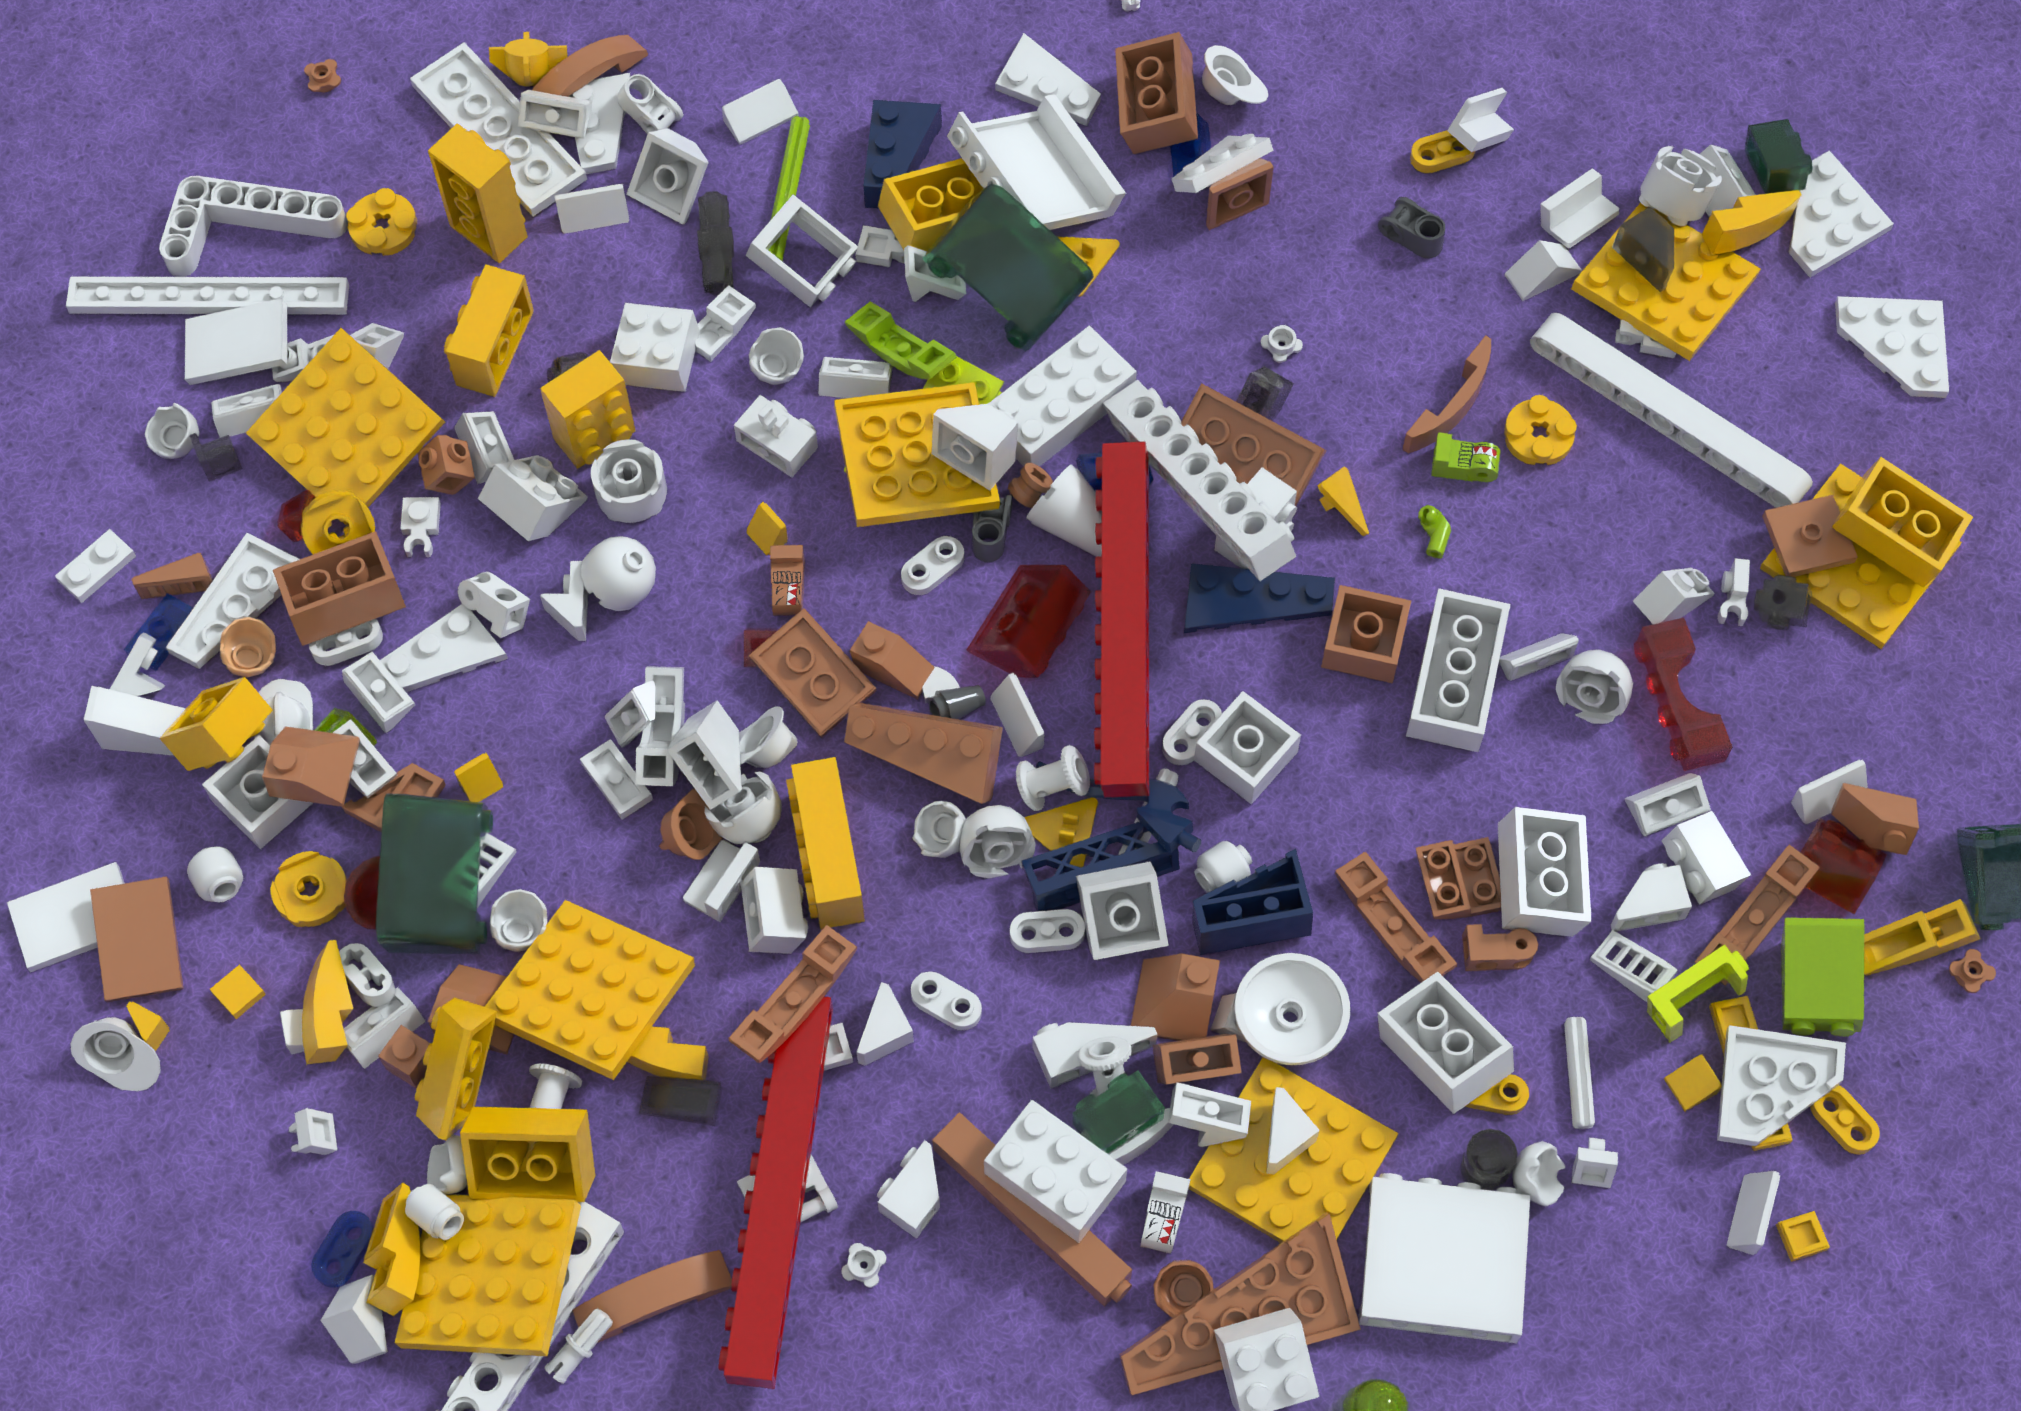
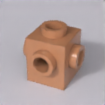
(446, 464)

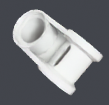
(651, 107)

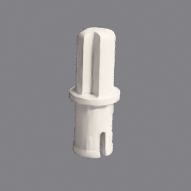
(579, 1345)

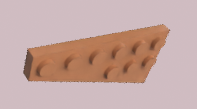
(1296, 1274)

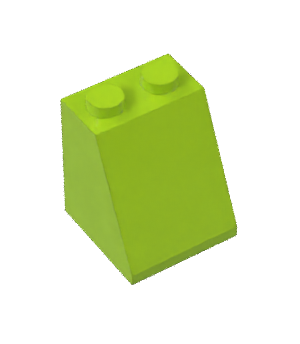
(1822, 975)

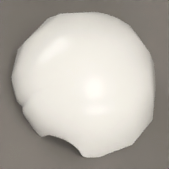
(776, 356)
(169, 431)
(939, 829)
(517, 919)
(447, 1166)
(1537, 1173)

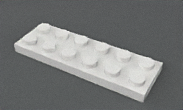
(471, 95)

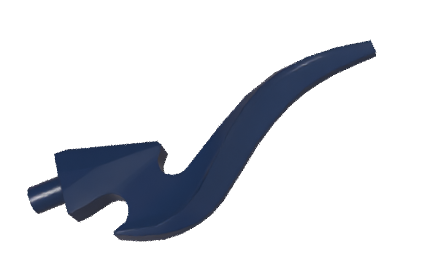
(1158, 813)

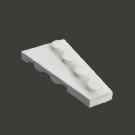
(238, 591)

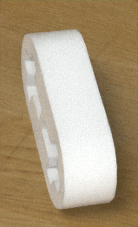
(372, 970)

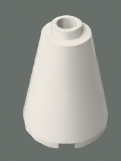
(1069, 511)

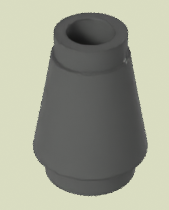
(956, 702)

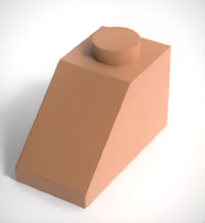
(890, 660)
(1878, 817)

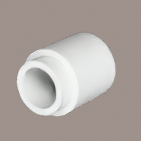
(434, 1212)

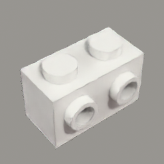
(1705, 857)
(773, 910)

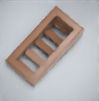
(175, 578)

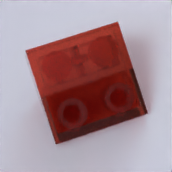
(1845, 864)

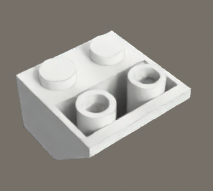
(531, 496)

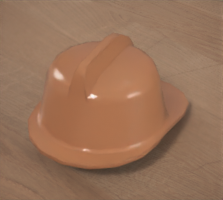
(687, 830)

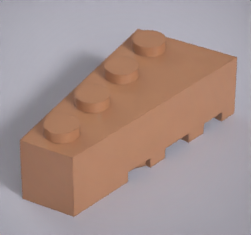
(937, 748)

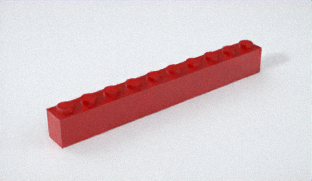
(1124, 620)
(775, 1204)

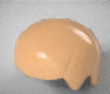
(247, 647)

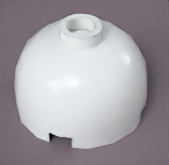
(619, 572)
(1596, 681)
(748, 814)
(995, 840)

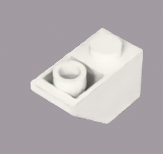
(1673, 594)
(913, 1195)

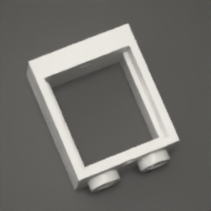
(820, 230)

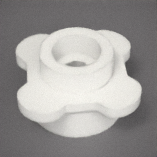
(1281, 334)
(860, 1254)

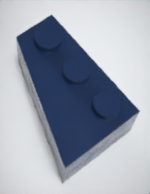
(897, 142)
(1255, 910)

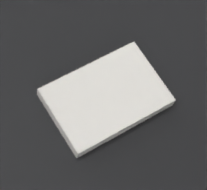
(236, 341)
(60, 918)

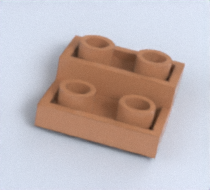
(1460, 878)

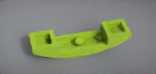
(896, 345)

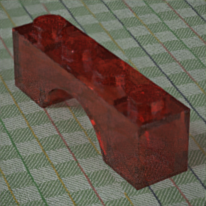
(1696, 735)

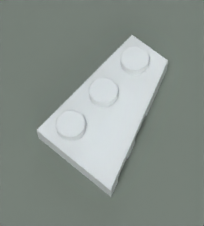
(1220, 161)

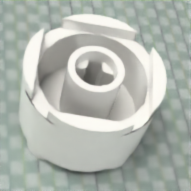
(1679, 185)
(629, 481)

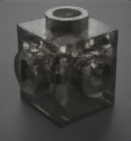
(1792, 611)

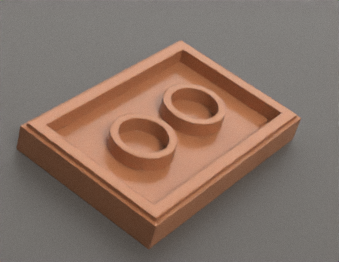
(812, 672)
(136, 939)

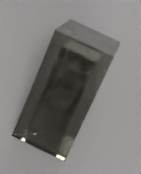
(1648, 246)
(1265, 392)

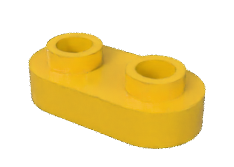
(1441, 150)
(1496, 1101)
(1847, 1117)

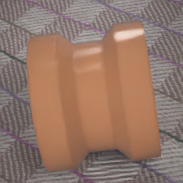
(1030, 484)

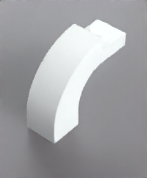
(653, 761)

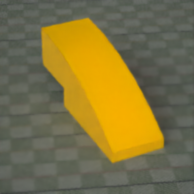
(1749, 220)
(1918, 937)
(325, 1008)
(668, 1059)
(394, 1254)

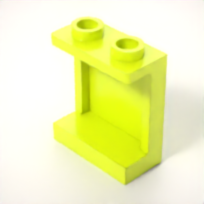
(1690, 984)

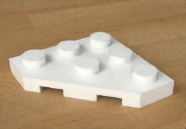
(1833, 217)
(1899, 339)
(1772, 1081)

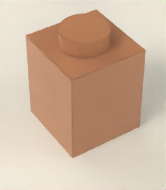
(405, 1056)

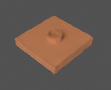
(1806, 538)

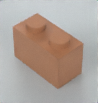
(1196, 1058)

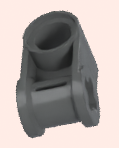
(1409, 226)
(991, 525)

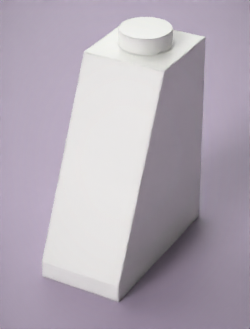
(129, 721)
(709, 754)

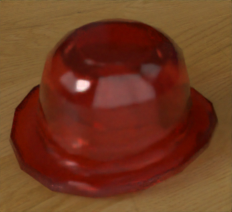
(362, 893)

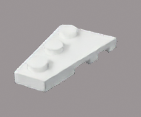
(1036, 74)
(604, 130)
(443, 649)

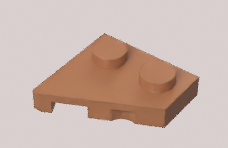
(410, 781)

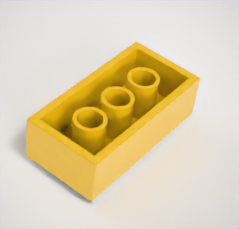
(478, 192)
(825, 843)

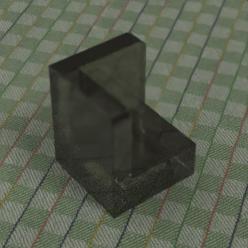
(216, 457)

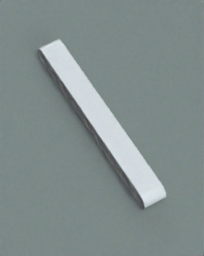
(1671, 411)

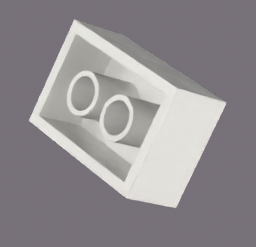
(1544, 872)
(1446, 1042)
(1055, 1171)

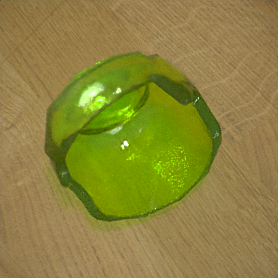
(1375, 1396)

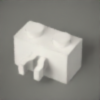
(776, 435)

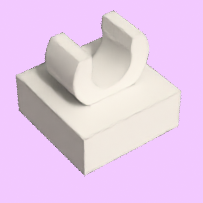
(314, 1132)
(1594, 1165)

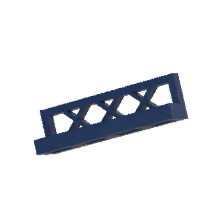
(1062, 888)

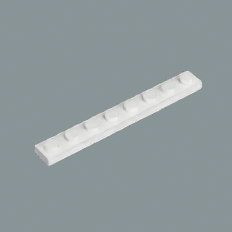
(204, 294)

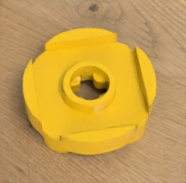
(380, 205)
(1545, 413)
(331, 506)
(290, 882)

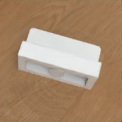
(1478, 124)
(1732, 183)
(1577, 210)
(721, 879)

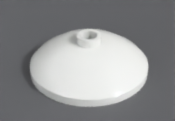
(1297, 986)

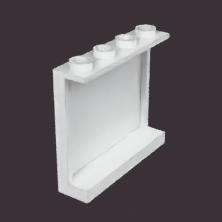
(1040, 163)
(1445, 1258)

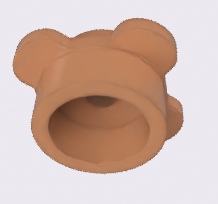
(322, 83)
(1970, 981)

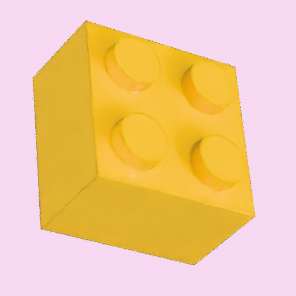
(217, 725)

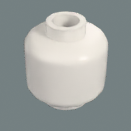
(1221, 865)
(215, 874)

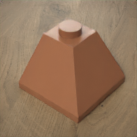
(1239, 193)
(310, 766)
(478, 988)
(1176, 995)

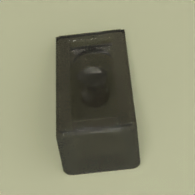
(681, 1099)

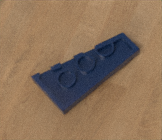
(1235, 596)

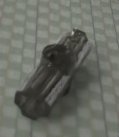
(715, 242)

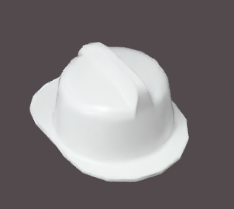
(1230, 79)
(290, 705)
(766, 740)
(116, 1054)

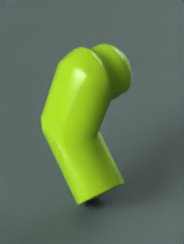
(1437, 529)

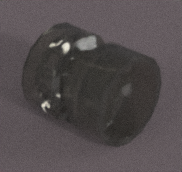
(1488, 1159)

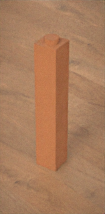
(1087, 1262)

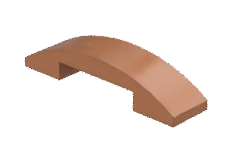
(590, 63)
(1428, 424)
(1764, 905)
(1391, 920)
(795, 997)
(659, 1291)

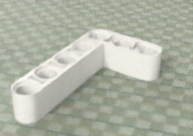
(244, 211)

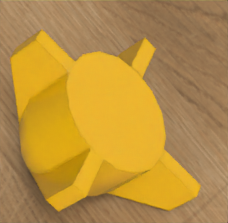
(526, 59)

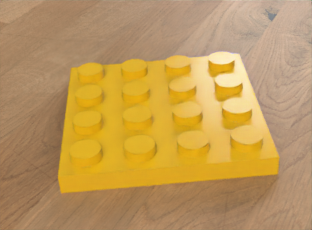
(1695, 297)
(345, 423)
(892, 462)
(1863, 594)
(589, 989)
(1320, 1180)
(494, 1280)

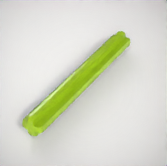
(790, 174)

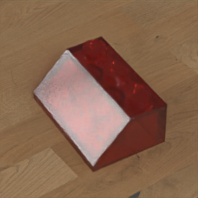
(1030, 619)

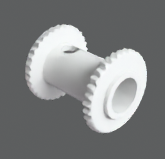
(1052, 778)
(1105, 1066)
(552, 1085)

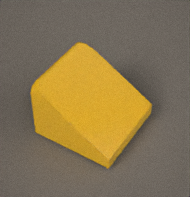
(766, 528)
(478, 778)
(150, 1025)
(1693, 1083)

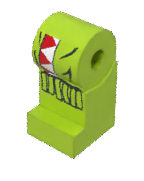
(1465, 459)

